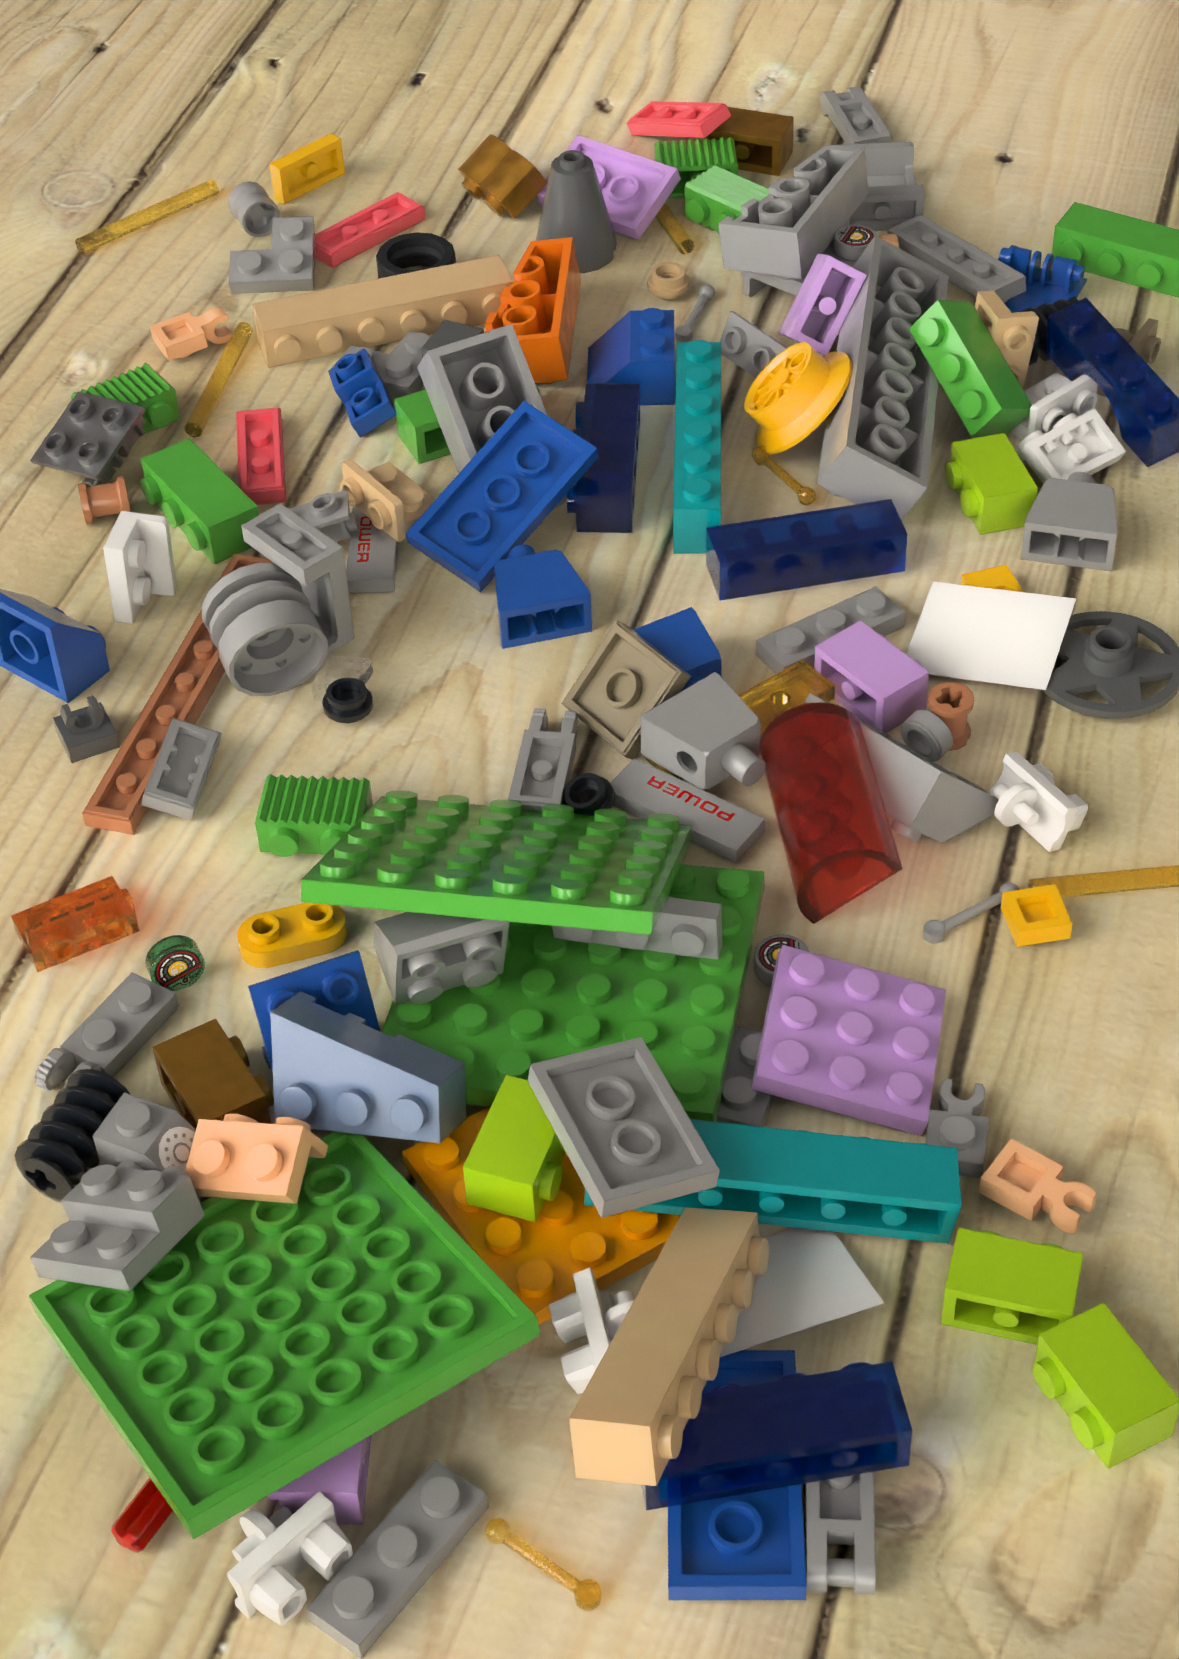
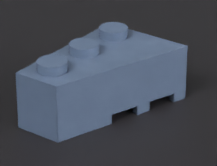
(360, 1079)

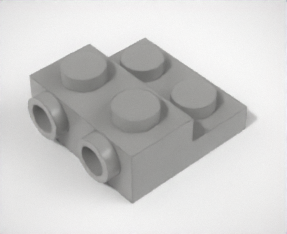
(119, 1225)

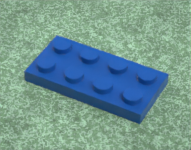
(502, 495)
(743, 1542)

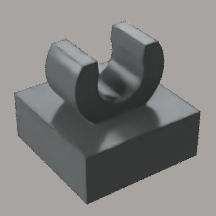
(85, 730)

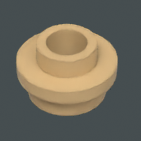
(668, 280)

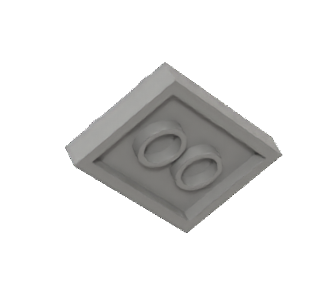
(622, 1127)

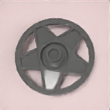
(1113, 666)

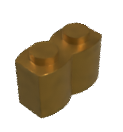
(501, 177)

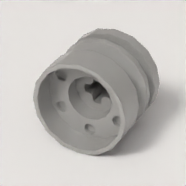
(264, 629)

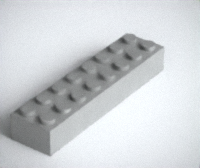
(884, 423)

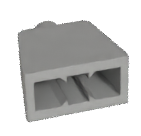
(1072, 524)
(704, 735)

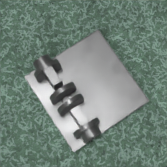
(91, 438)

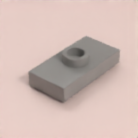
(181, 769)

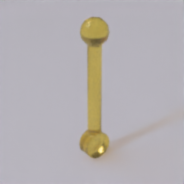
(805, 494)
(586, 1592)

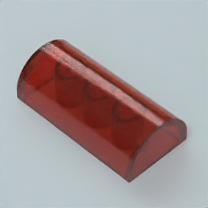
(827, 806)

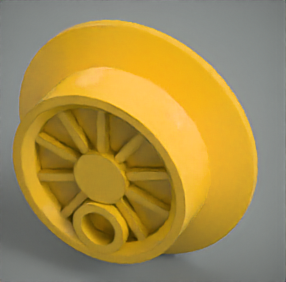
(796, 394)

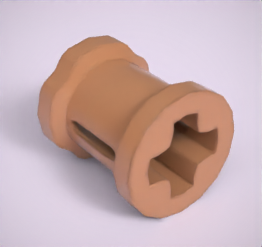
(104, 499)
(952, 705)

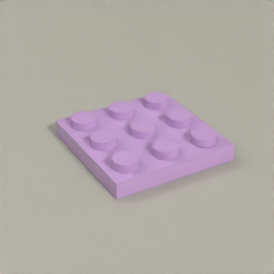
(850, 1040)

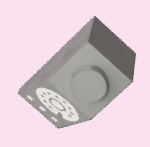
(144, 1134)

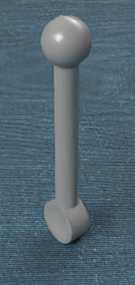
(684, 332)
(935, 930)

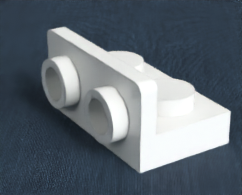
(1055, 399)
(1071, 447)
(138, 563)

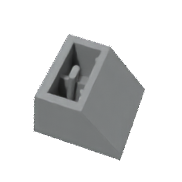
(437, 953)

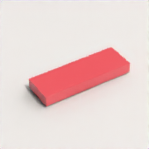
(678, 119)
(367, 229)
(261, 455)

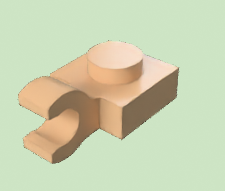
(185, 334)

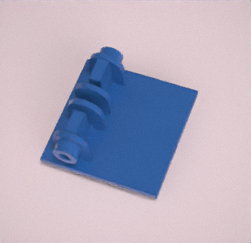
(1055, 281)
(336, 983)

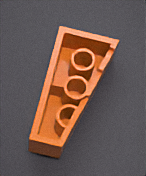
(543, 307)

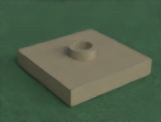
(622, 684)

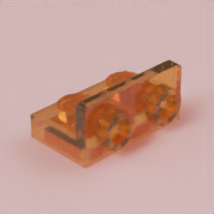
(76, 923)

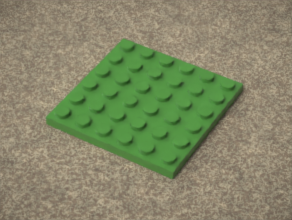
(504, 863)
(585, 996)
(285, 1332)

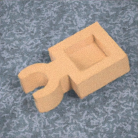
(1032, 1183)

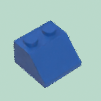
(638, 352)
(49, 646)

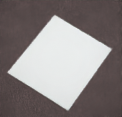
(990, 634)
(805, 1285)

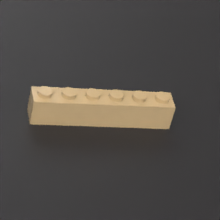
(378, 310)
(667, 1348)

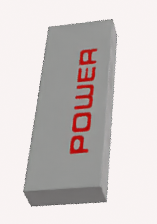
(371, 558)
(714, 821)

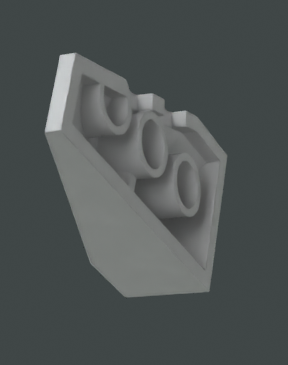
(920, 792)

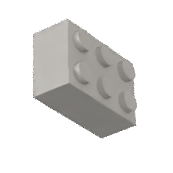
(477, 388)

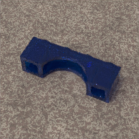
(1145, 407)

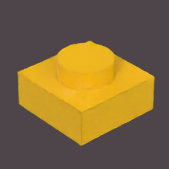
(1036, 915)

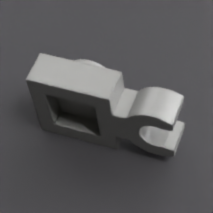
(961, 1127)

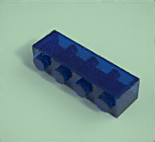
(607, 489)
(806, 549)
(788, 1435)

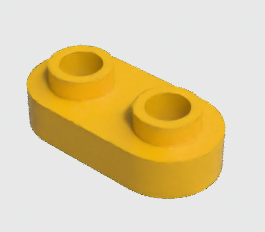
(291, 934)

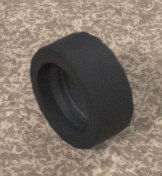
(411, 251)

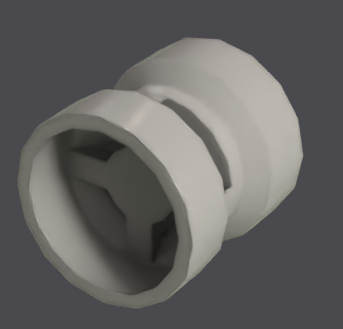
(253, 208)

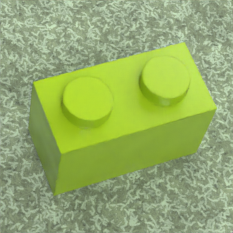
(991, 483)
(514, 1155)
(1009, 1285)
(1105, 1385)

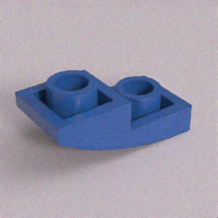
(362, 392)

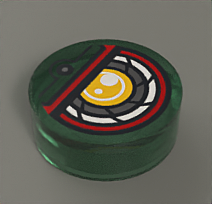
(175, 962)

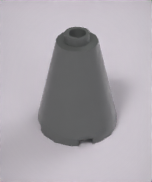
(577, 210)

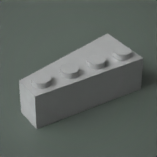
(797, 216)

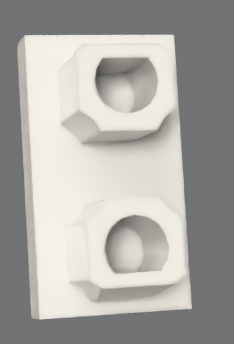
(1035, 803)
(589, 1314)
(281, 1550)

